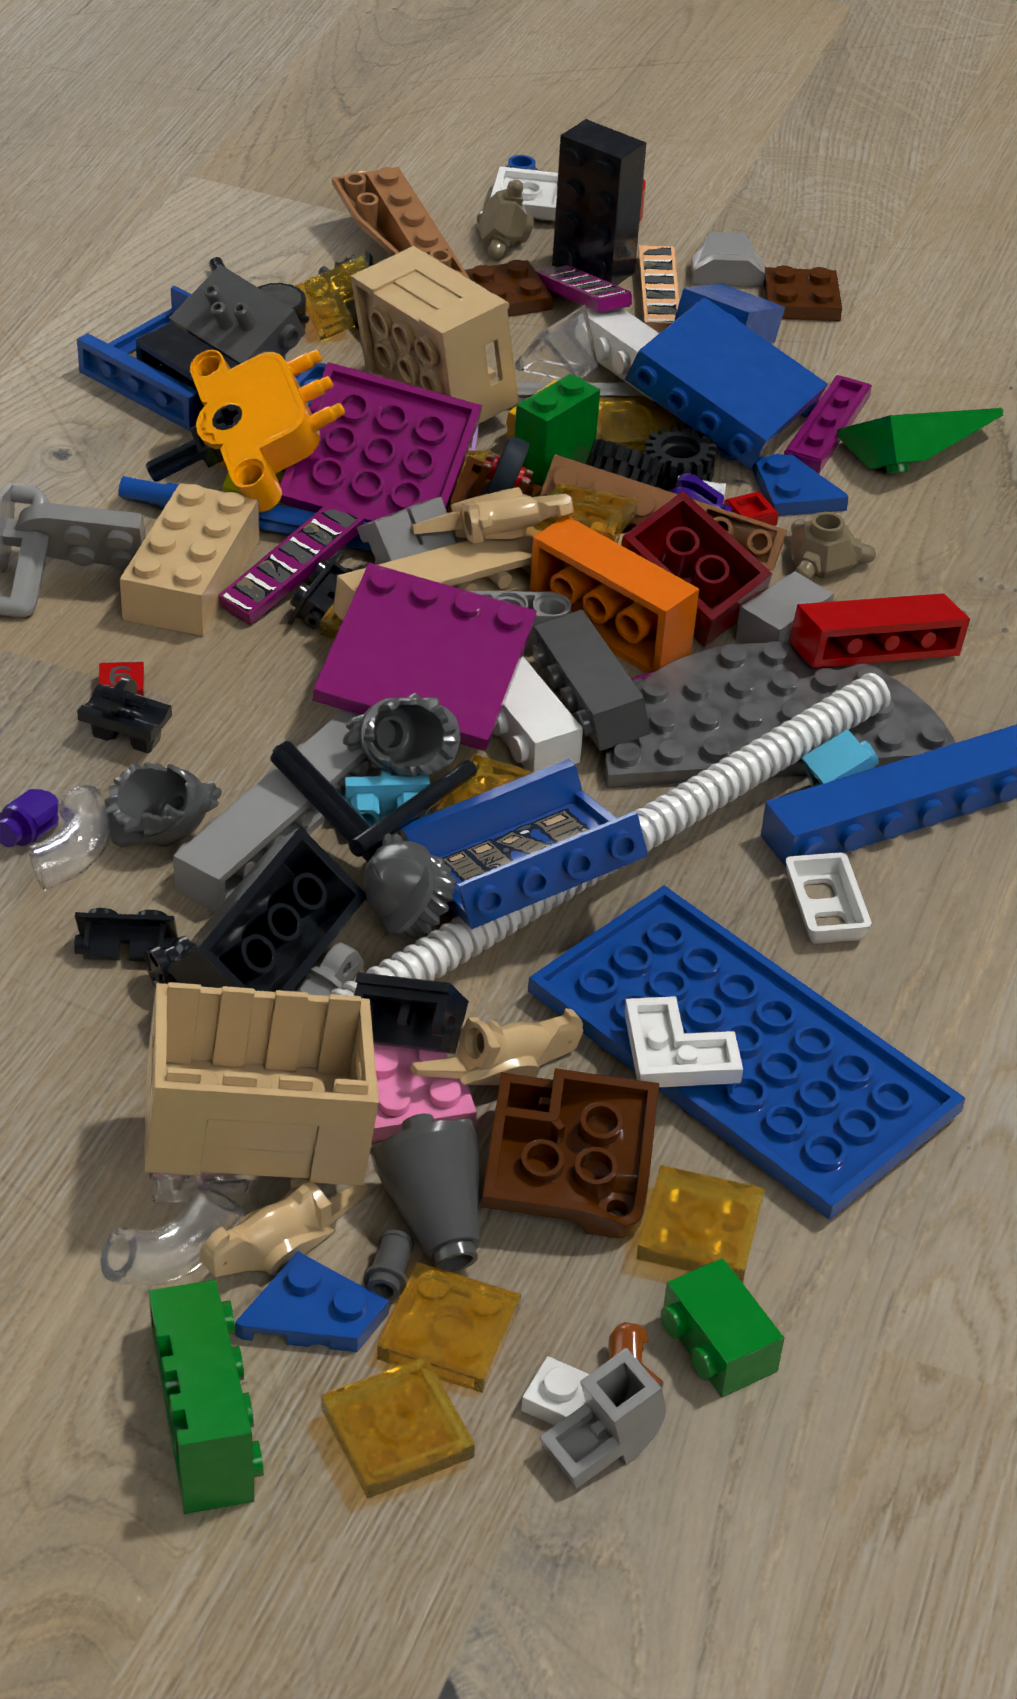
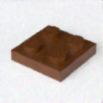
(516, 284)
(804, 292)

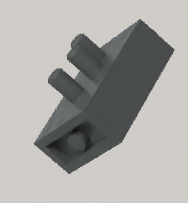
(238, 318)

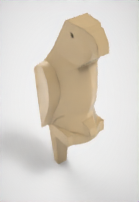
(497, 515)
(508, 1048)
(276, 1232)

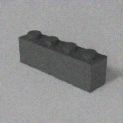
(590, 680)

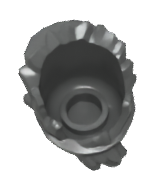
(406, 735)
(158, 804)
(407, 886)

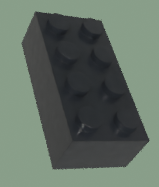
(598, 201)
(273, 921)

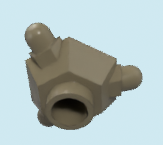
(505, 220)
(826, 546)

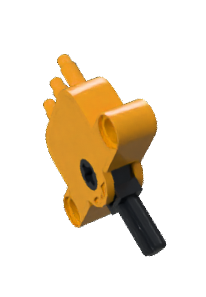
(252, 421)

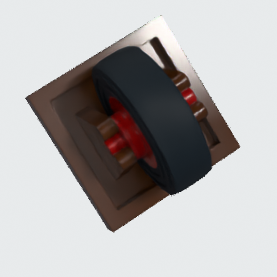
(496, 474)

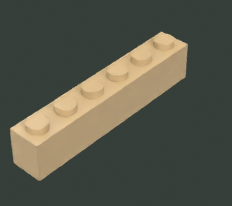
(464, 565)

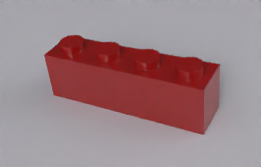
(878, 630)

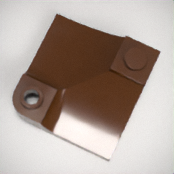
(573, 1149)

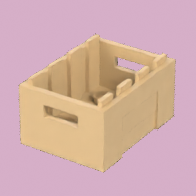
(432, 329)
(260, 1084)

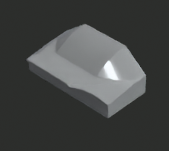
(727, 260)

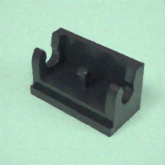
(413, 1012)

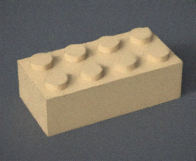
(189, 559)

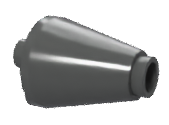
(435, 1186)

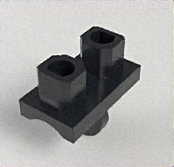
(125, 712)

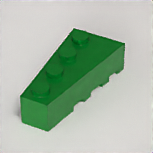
(204, 1396)

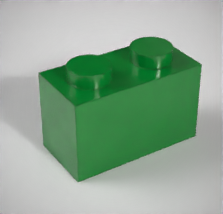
(721, 1327)

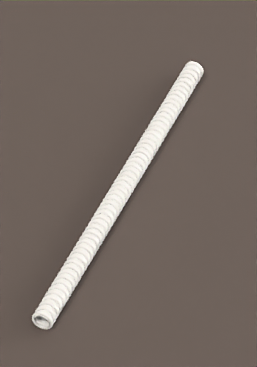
(659, 822)

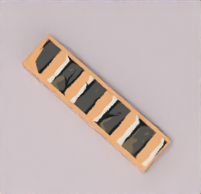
(658, 285)

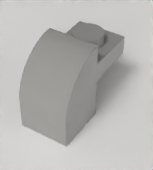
(616, 1421)

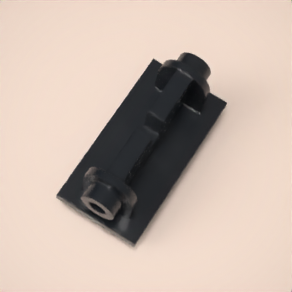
(315, 600)
(104, 931)

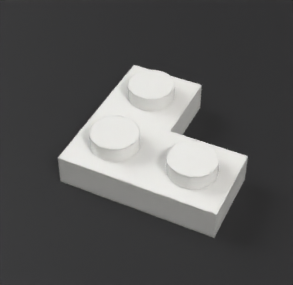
(674, 1058)

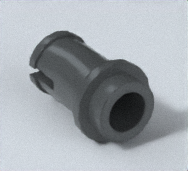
(387, 1273)

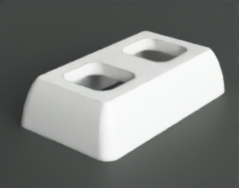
(847, 903)

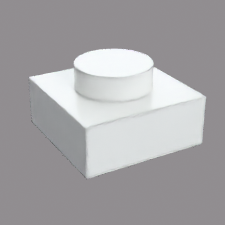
(554, 1392)

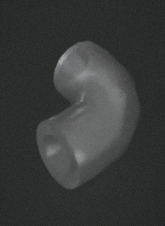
(77, 843)
(170, 1250)

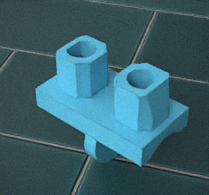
(380, 795)

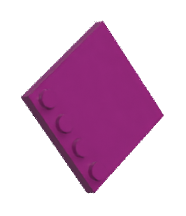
(386, 449)
(427, 641)

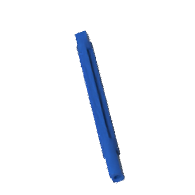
(278, 520)

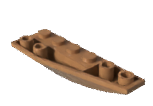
(393, 214)
(759, 538)

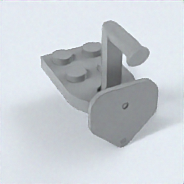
(62, 533)

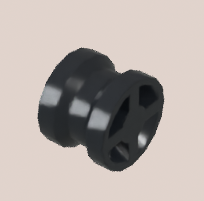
(159, 959)

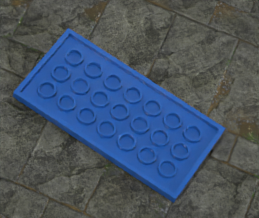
(818, 1091)

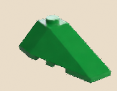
(911, 438)

